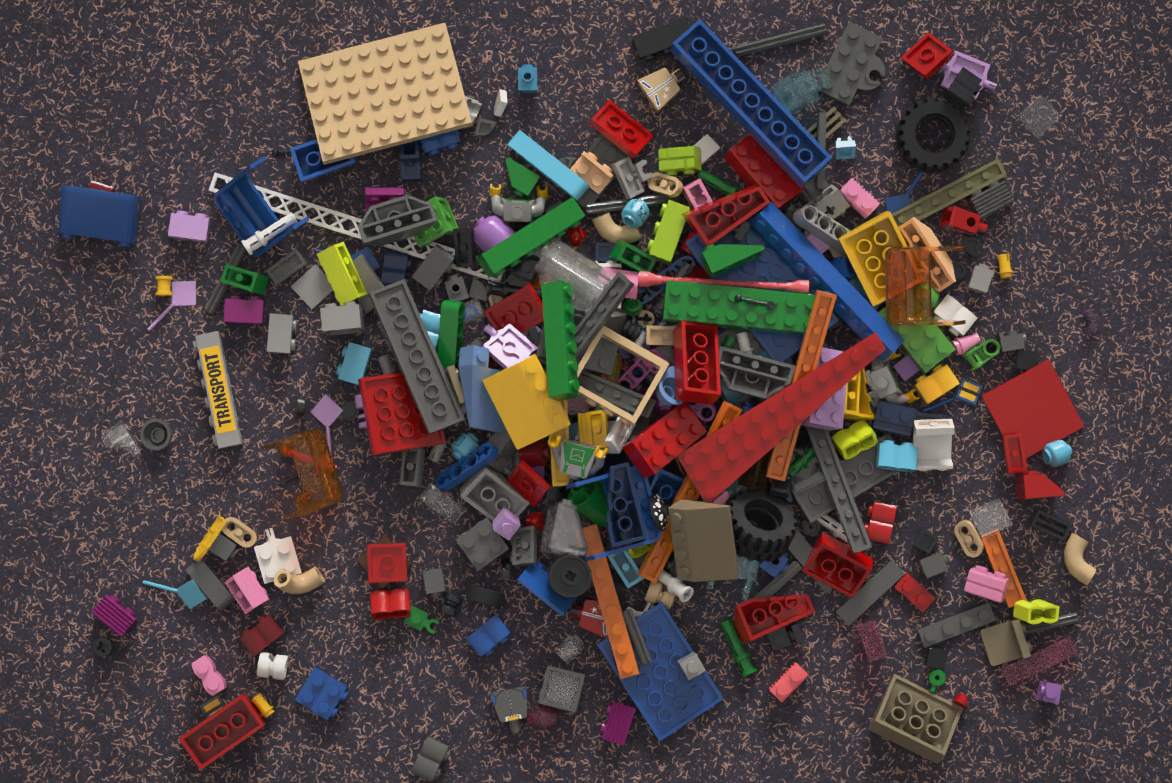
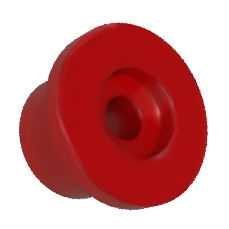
(961, 700)

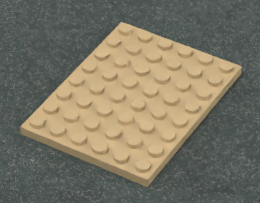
(384, 93)

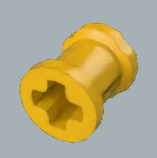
(163, 286)

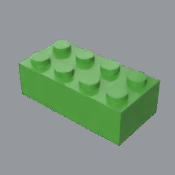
(922, 343)

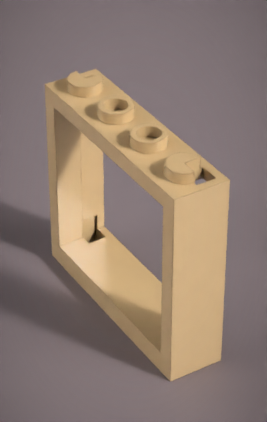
(608, 408)

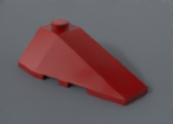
(766, 614)

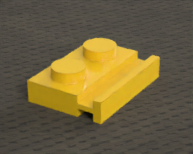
(593, 428)

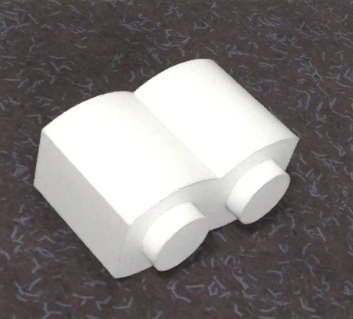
(952, 310)

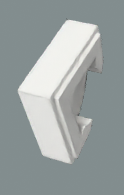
(501, 102)

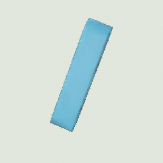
(548, 165)

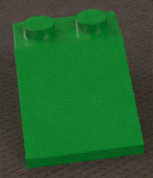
(725, 257)

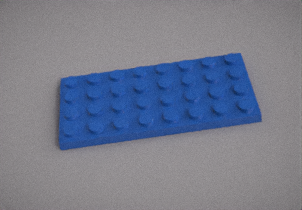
(766, 268)

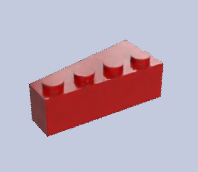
(723, 215)

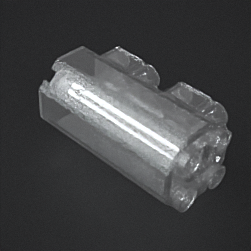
(583, 274)

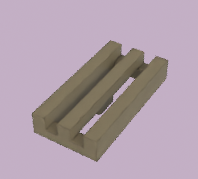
(837, 115)

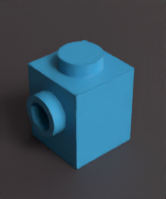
(527, 79)

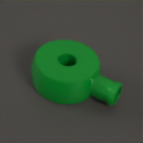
(936, 683)

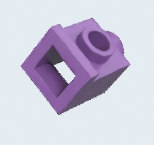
(1049, 692)

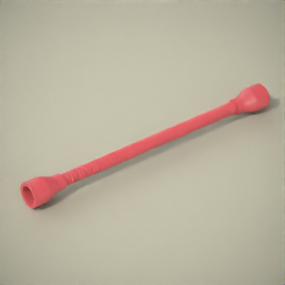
(649, 279)

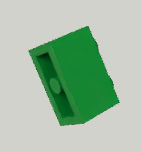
(632, 257)

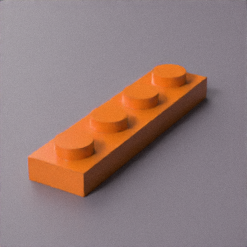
(1001, 563)

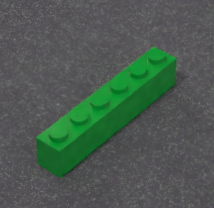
(528, 238)
(560, 340)

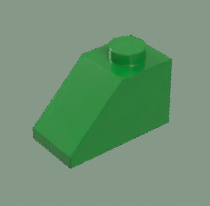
(521, 179)
(244, 279)

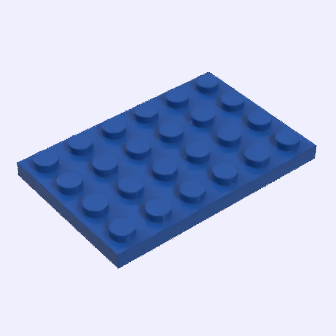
(661, 688)

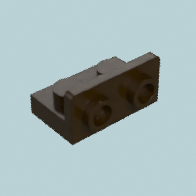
(755, 476)

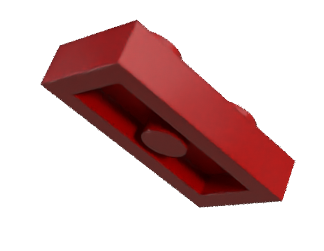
(1014, 453)
(914, 592)

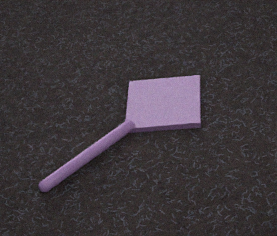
(183, 294)
(327, 412)

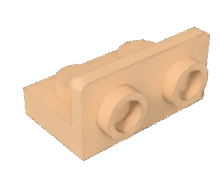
(592, 172)

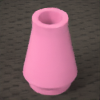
(965, 343)

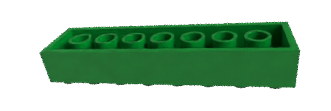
(718, 307)

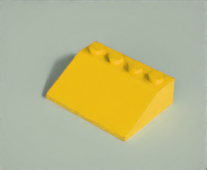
(866, 252)
(524, 402)

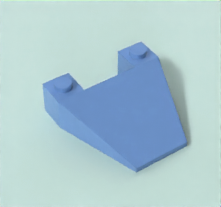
(479, 406)

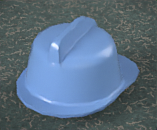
(666, 388)

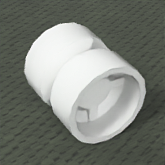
(272, 666)

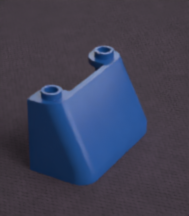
(99, 215)

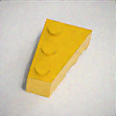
(857, 399)

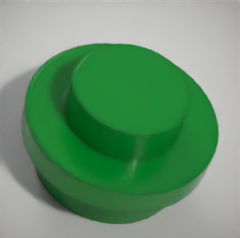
(632, 307)

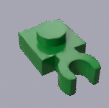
(419, 619)

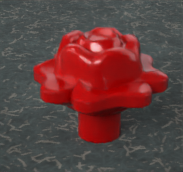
(576, 235)
(536, 519)

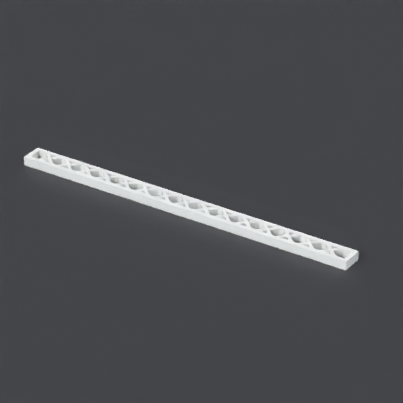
(341, 230)

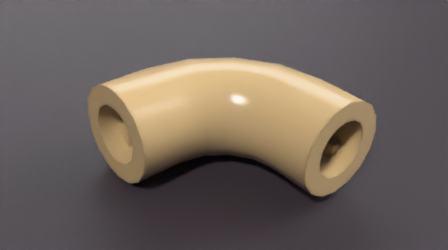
(612, 232)
(1074, 559)
(298, 583)

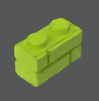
(680, 160)

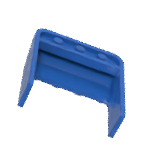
(248, 210)
(643, 494)

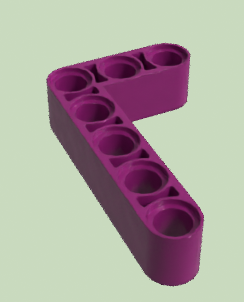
(634, 381)

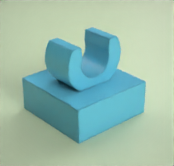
(845, 149)

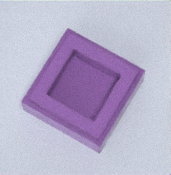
(906, 368)

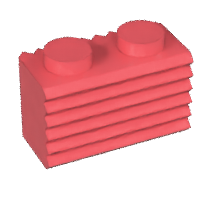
(788, 681)

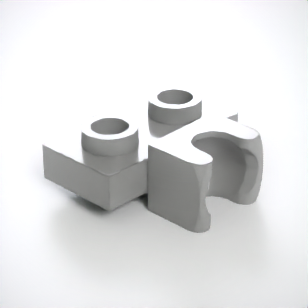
(630, 176)

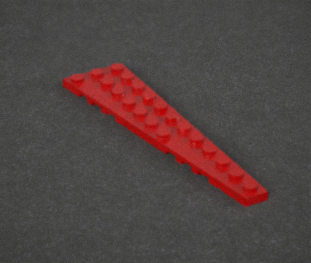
(740, 443)

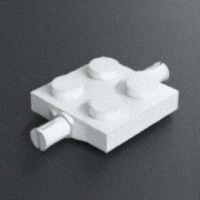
(276, 556)

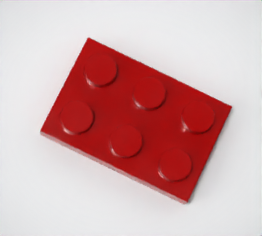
(621, 129)
(520, 309)

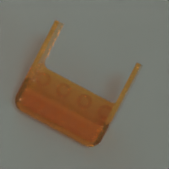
(910, 285)

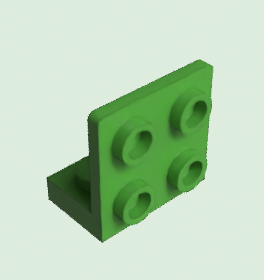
(445, 223)

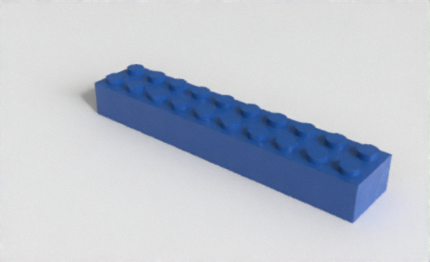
(750, 103)

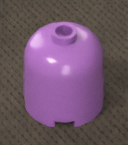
(491, 232)

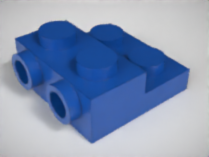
(322, 694)

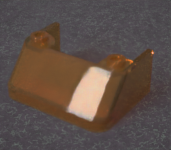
(314, 468)

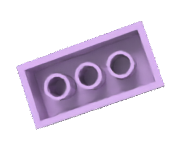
(831, 413)

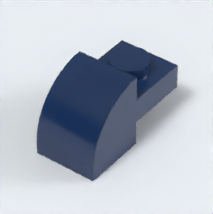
(410, 161)

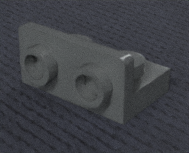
(524, 547)

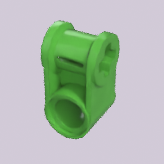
(980, 354)

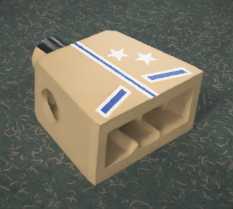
(661, 87)

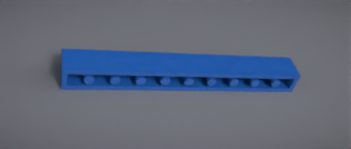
(824, 277)

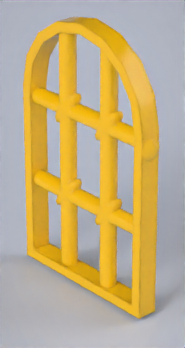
(209, 538)

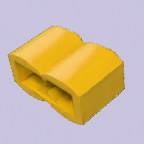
(936, 384)

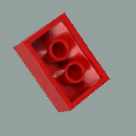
(1034, 485)
(837, 566)

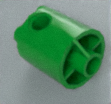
(591, 501)

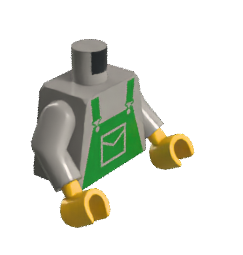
(517, 208)
(887, 383)
(577, 458)

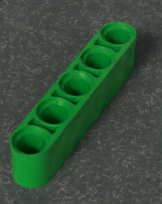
(451, 333)

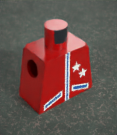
(962, 221)
(590, 617)

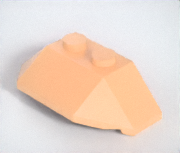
(918, 234)

